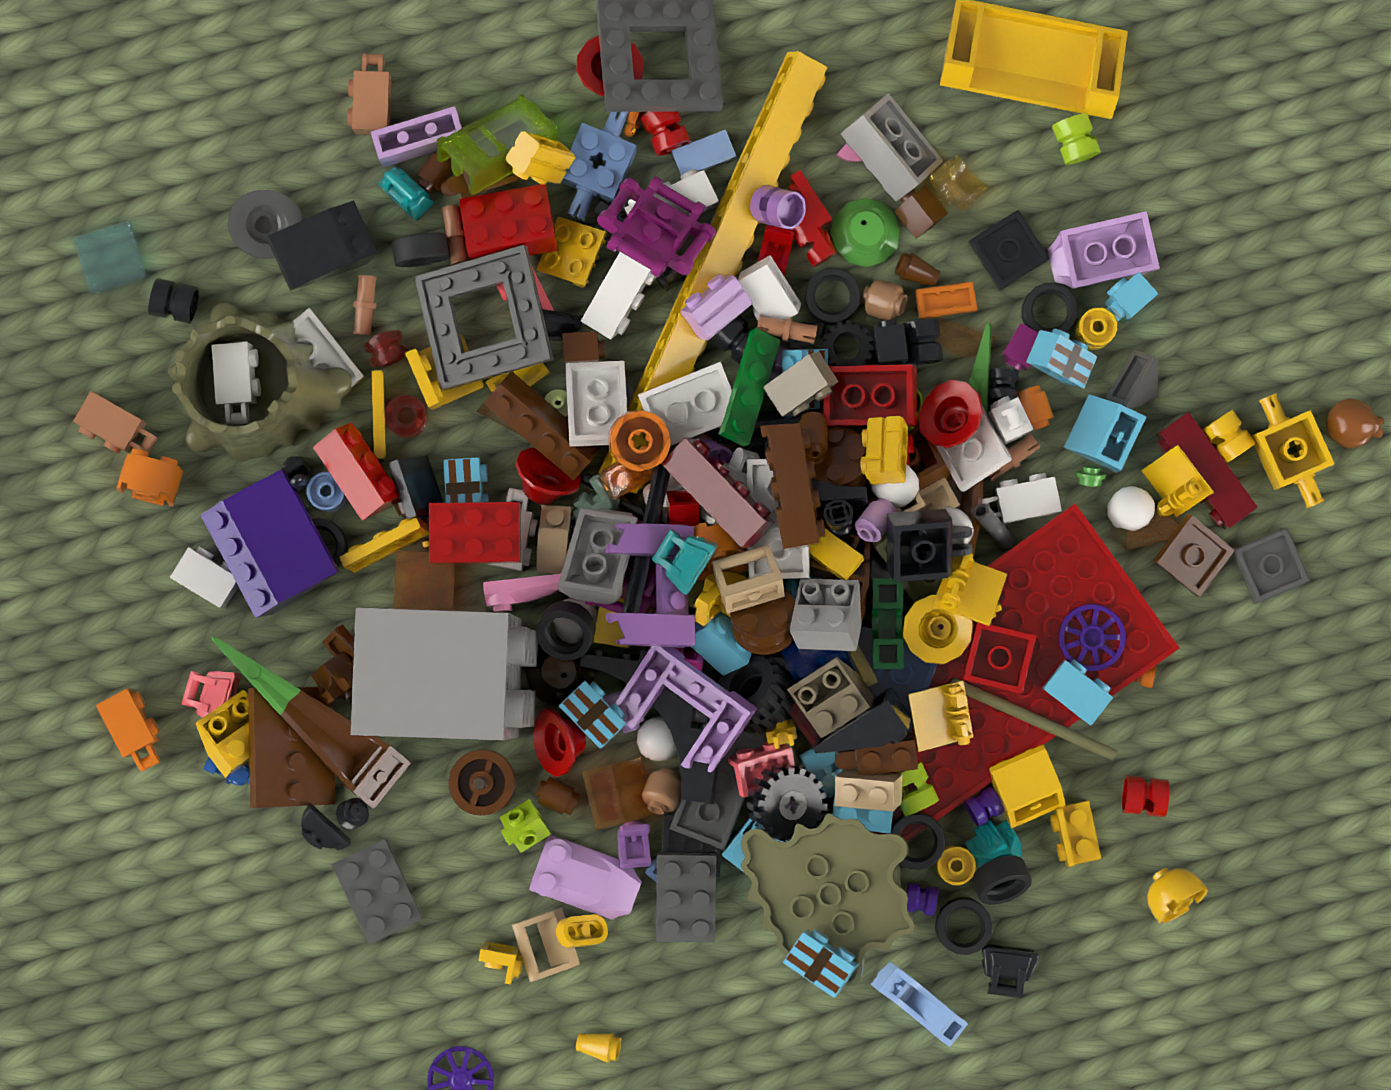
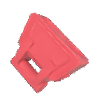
(217, 690)

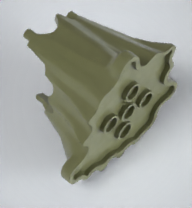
(291, 388)
(831, 882)

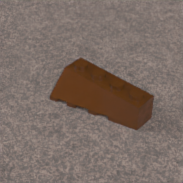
(537, 421)
(793, 485)

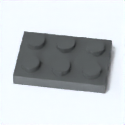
(377, 891)
(686, 897)

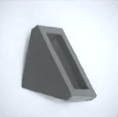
(1136, 381)

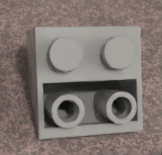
(827, 615)

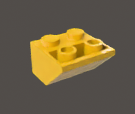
(227, 734)
(1027, 786)

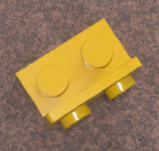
(1076, 834)
(497, 955)

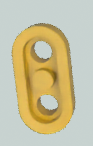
(581, 931)

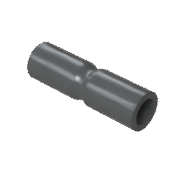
(994, 526)

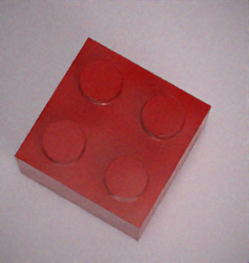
(999, 657)

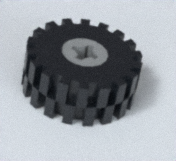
(775, 794)

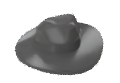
(258, 216)

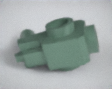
(595, 501)

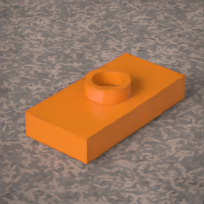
(946, 300)

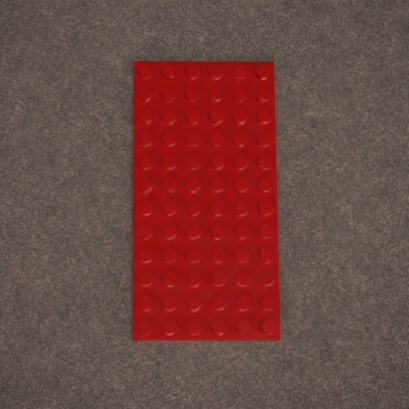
(1045, 580)

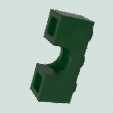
(887, 624)

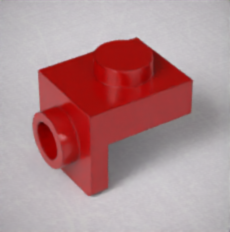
(777, 244)

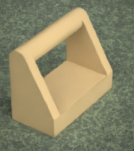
(750, 591)
(558, 955)

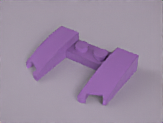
(671, 623)
(726, 709)

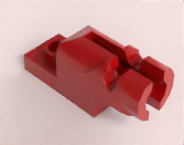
(816, 217)

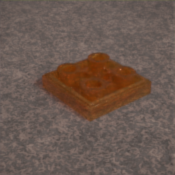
(423, 584)

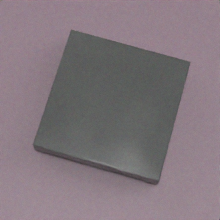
(1270, 565)

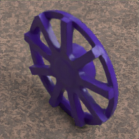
(1092, 636)
(460, 1077)

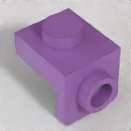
(634, 845)

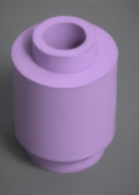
(873, 521)

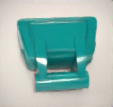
(405, 192)
(689, 561)

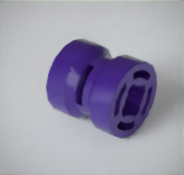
(984, 806)
(922, 899)

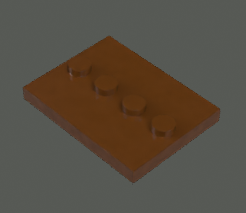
(281, 763)

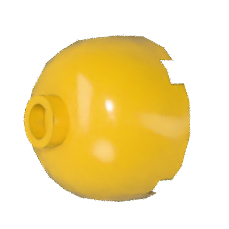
(1173, 893)

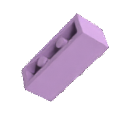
(414, 136)

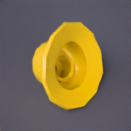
(929, 641)

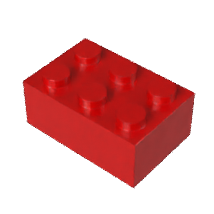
(509, 220)
(871, 393)
(475, 533)

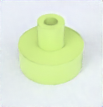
(558, 396)

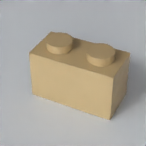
(868, 791)

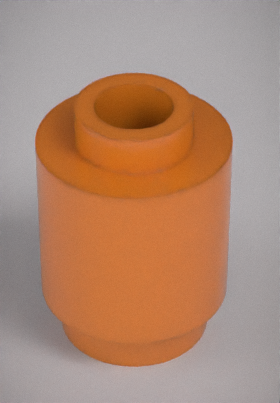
(1036, 406)

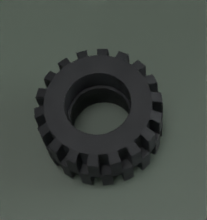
(765, 686)

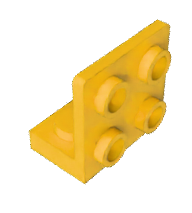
(426, 376)

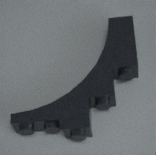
(677, 714)

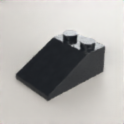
(322, 246)
(875, 727)

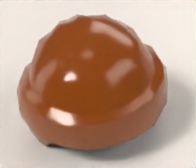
(1353, 423)

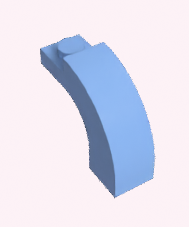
(919, 1003)

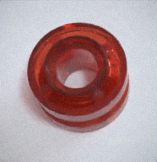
(386, 348)
(399, 404)

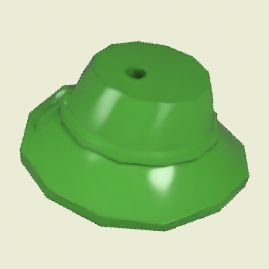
(866, 243)

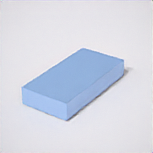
(704, 153)

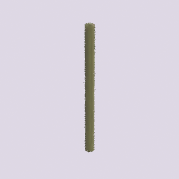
(1038, 721)

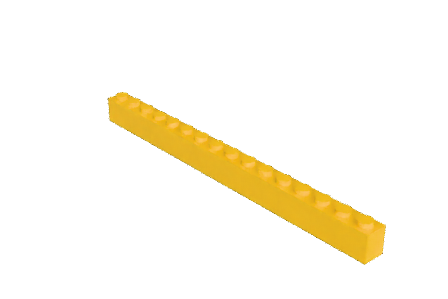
(758, 165)

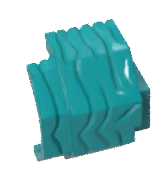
(994, 842)

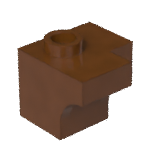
(334, 679)

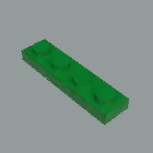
(748, 387)

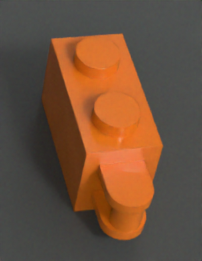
(131, 726)

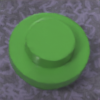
(1090, 476)

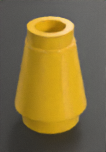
(601, 1046)

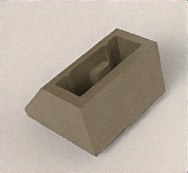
(831, 696)

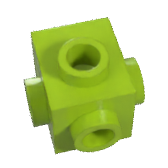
(524, 826)

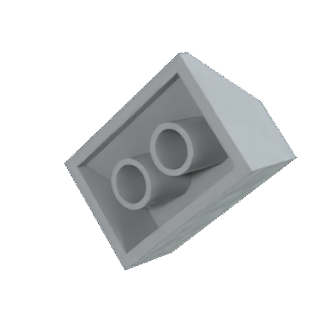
(891, 147)

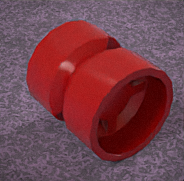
(666, 131)
(1145, 796)

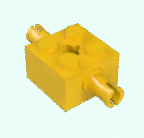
(1284, 433)

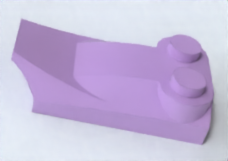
(1103, 251)
(585, 878)

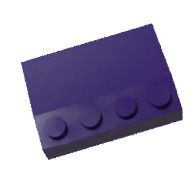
(270, 544)

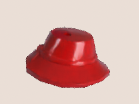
(590, 68)
(950, 414)
(543, 479)
(557, 742)

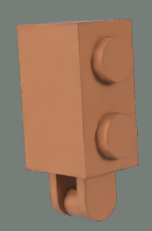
(370, 96)
(112, 424)

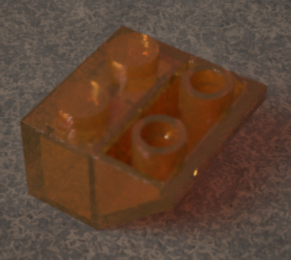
(616, 793)

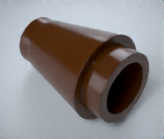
(915, 269)

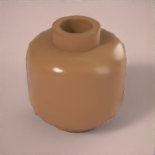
(884, 300)
(662, 791)

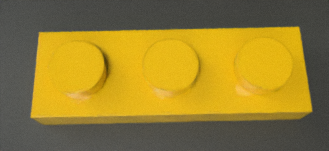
(384, 544)

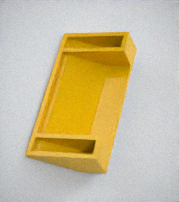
(1034, 58)

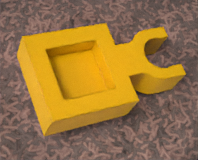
(782, 734)

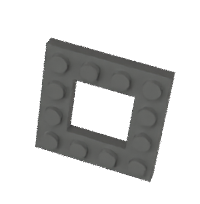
(624, 93)
(531, 343)

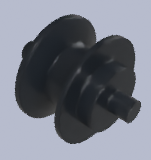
(352, 813)

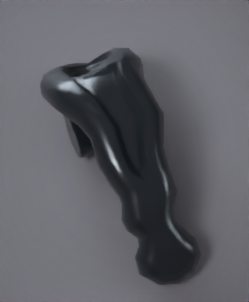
(298, 472)

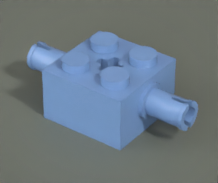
(606, 180)

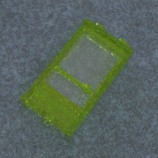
(486, 142)

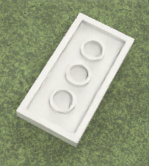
(791, 563)

